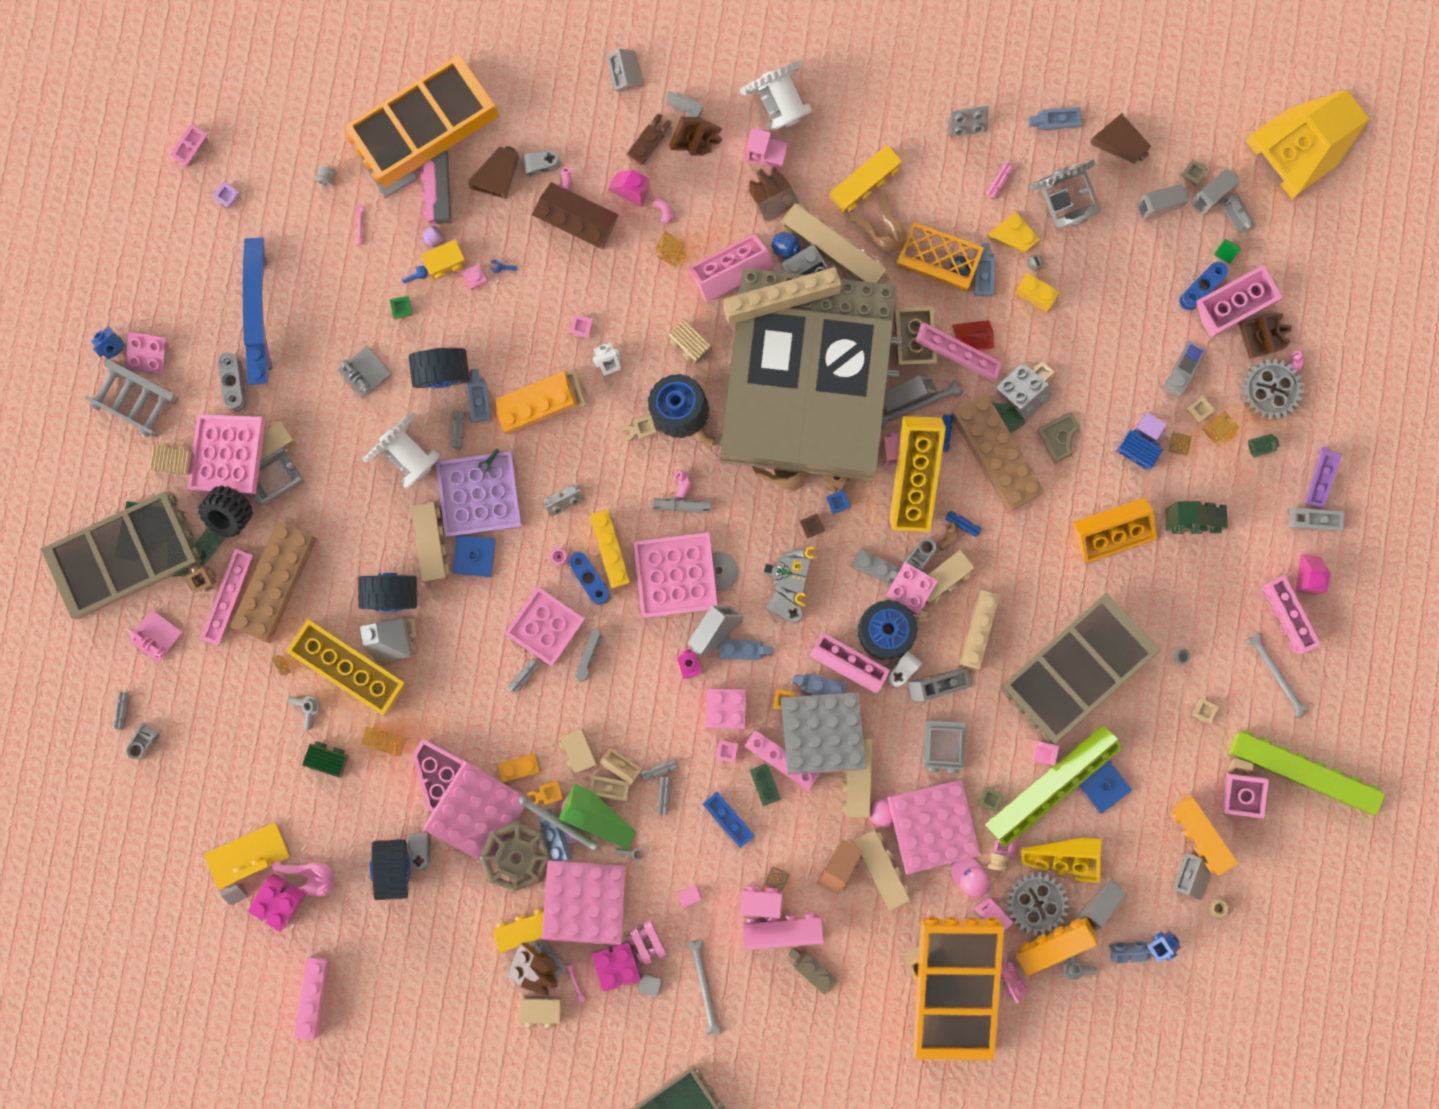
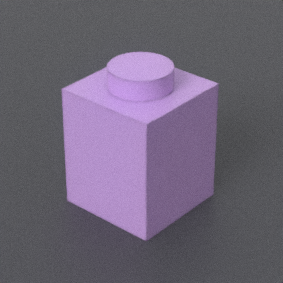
(1151, 427)

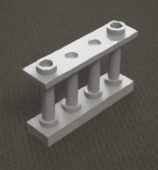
(132, 379)

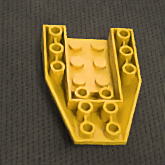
(1309, 139)

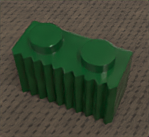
(325, 759)

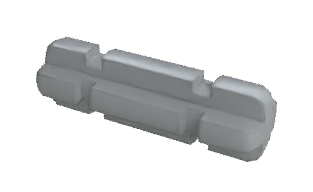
(457, 430)
(524, 675)
(120, 710)
(659, 770)
(664, 792)

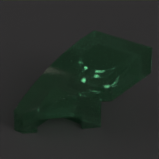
(1010, 416)

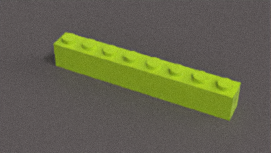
(1305, 773)
(1053, 786)

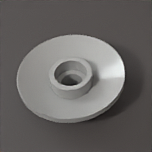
(729, 570)

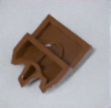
(695, 136)
(772, 193)
(1264, 335)
(533, 970)

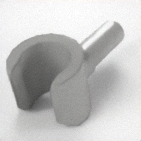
(628, 853)

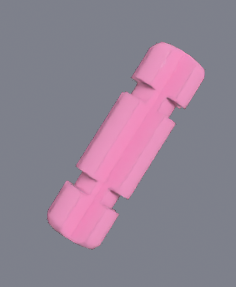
(999, 181)

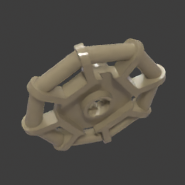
(512, 846)

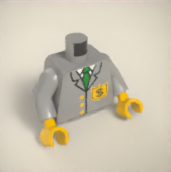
(791, 573)

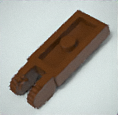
(648, 140)

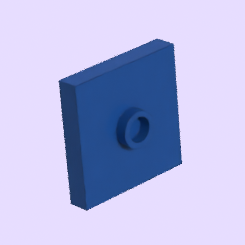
(474, 556)
(1105, 787)

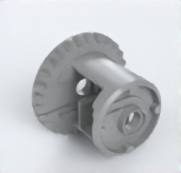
(1061, 199)

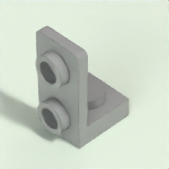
(691, 106)

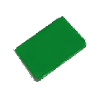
(1227, 251)

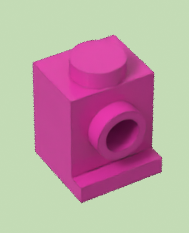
(692, 671)

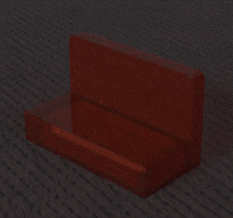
(975, 334)

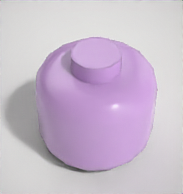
(432, 236)

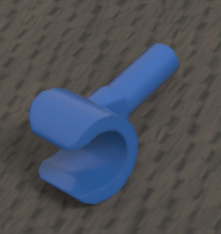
(502, 267)
(421, 273)

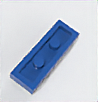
(728, 819)

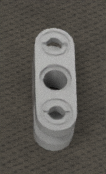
(227, 372)

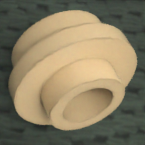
(1224, 908)

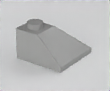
(386, 640)

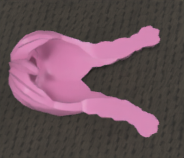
(319, 877)

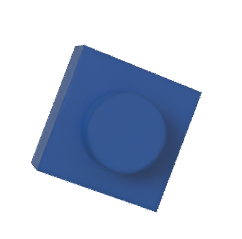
(838, 502)

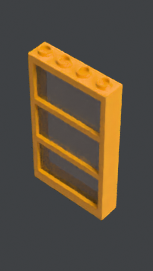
(421, 121)
(958, 988)

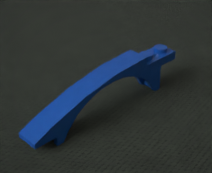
(255, 340)

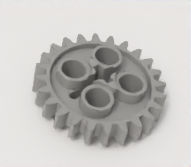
(1277, 373)
(1021, 911)

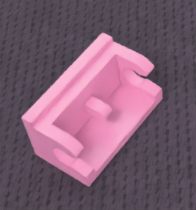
(188, 145)

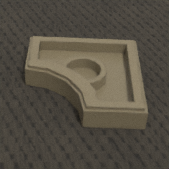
(1058, 436)

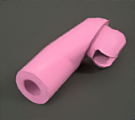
(567, 178)
(666, 209)
(1297, 361)
(684, 483)

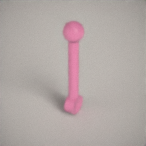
(360, 210)
(581, 998)

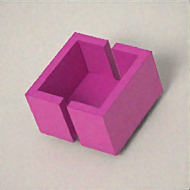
(275, 905)
(616, 966)

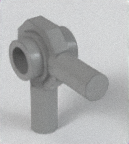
(310, 707)
(1074, 970)

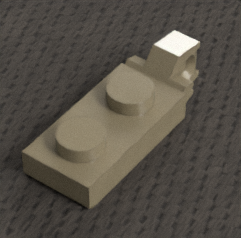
(812, 971)

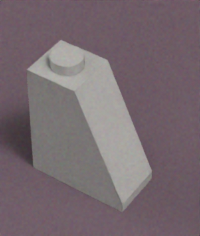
(1215, 191)
(1162, 201)
(909, 392)
(714, 629)
(1102, 905)

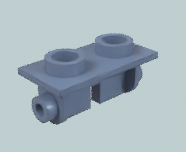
(1122, 951)

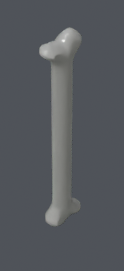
(953, 389)
(1256, 642)
(558, 823)
(713, 1026)

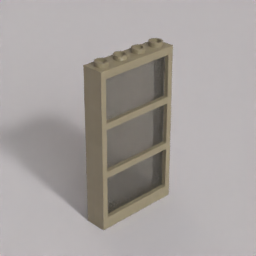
(121, 555)
(1080, 669)

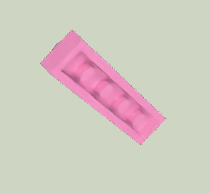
(958, 351)
(227, 597)

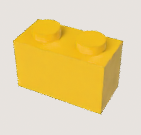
(443, 260)
(1036, 292)

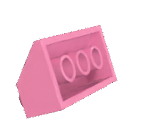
(723, 270)
(1237, 301)
(783, 932)

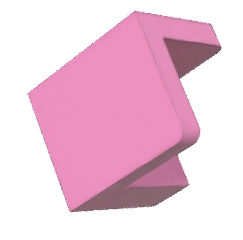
(1045, 753)

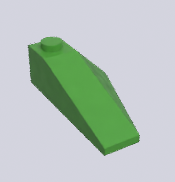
(594, 816)

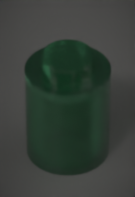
(1263, 445)

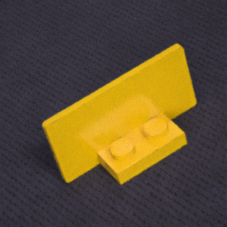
(246, 855)

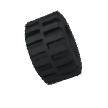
(225, 511)

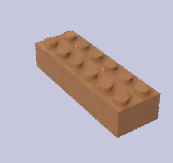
(997, 452)
(273, 582)

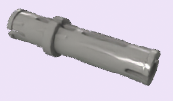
(681, 505)

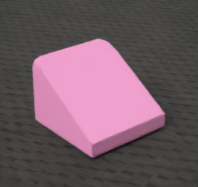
(1011, 850)
(689, 896)

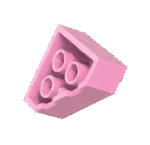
(435, 770)

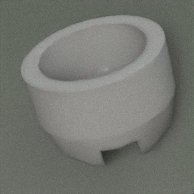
(1032, 263)
(1184, 652)

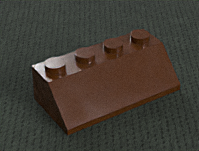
(575, 215)

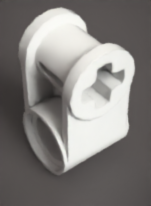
(905, 667)

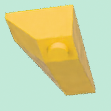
(1070, 857)

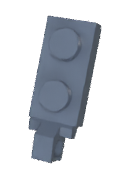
(1057, 119)
(985, 273)
(477, 398)
(743, 649)
(819, 685)
(555, 840)

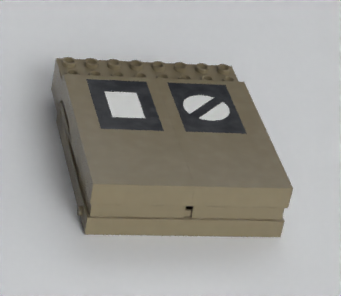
(810, 381)

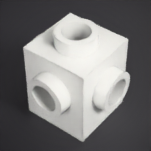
(607, 358)

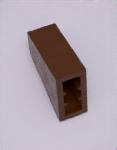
(1122, 140)
(496, 173)

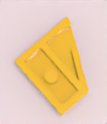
(1015, 234)

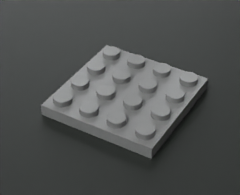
(823, 733)

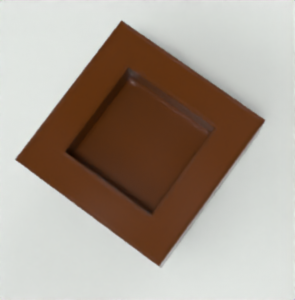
(812, 526)

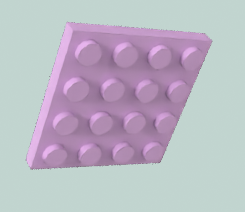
(478, 499)

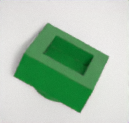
(401, 307)

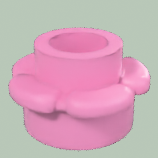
(558, 562)

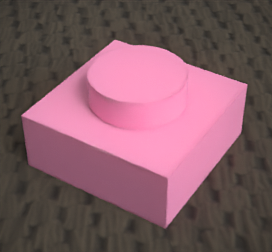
(474, 276)
(581, 326)
(726, 751)

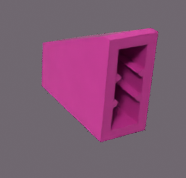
(631, 186)
(1312, 575)

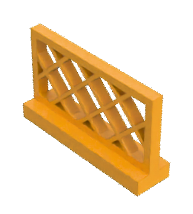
(930, 270)

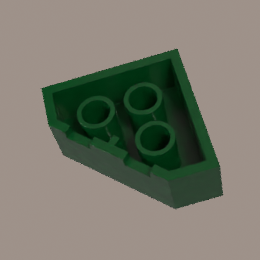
(1195, 517)

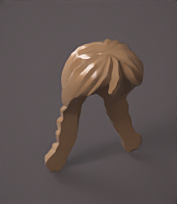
(894, 232)
(784, 479)

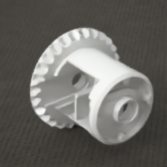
(780, 96)
(404, 452)

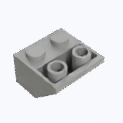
(805, 262)

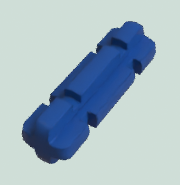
(947, 419)
(963, 523)

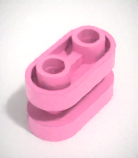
(636, 938)

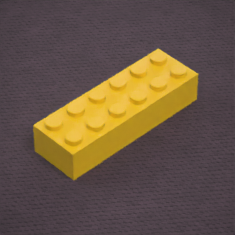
(917, 473)
(346, 667)

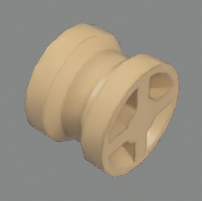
(998, 862)

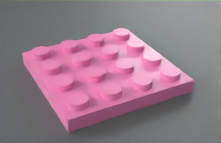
(226, 453)
(675, 575)
(472, 809)
(933, 826)
(583, 902)

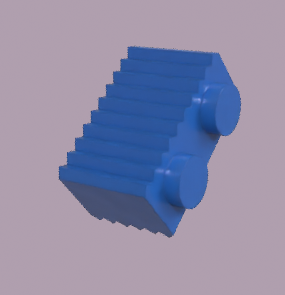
(1139, 449)

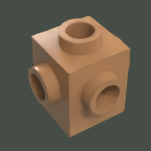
(834, 485)
(194, 580)

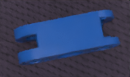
(1210, 278)
(584, 569)

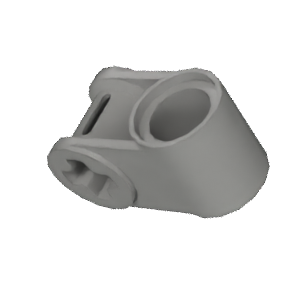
(538, 162)
(919, 555)
(781, 606)
(142, 740)
(419, 847)

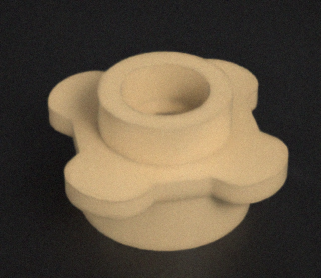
(922, 616)

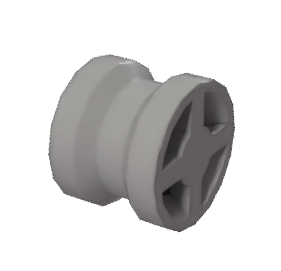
(325, 175)

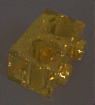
(671, 249)
(1221, 428)
(383, 741)

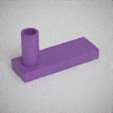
(1323, 477)

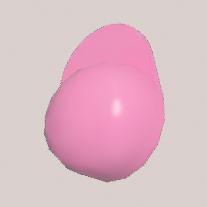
(880, 812)
(970, 877)

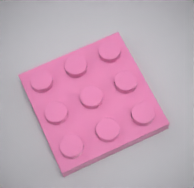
(544, 626)

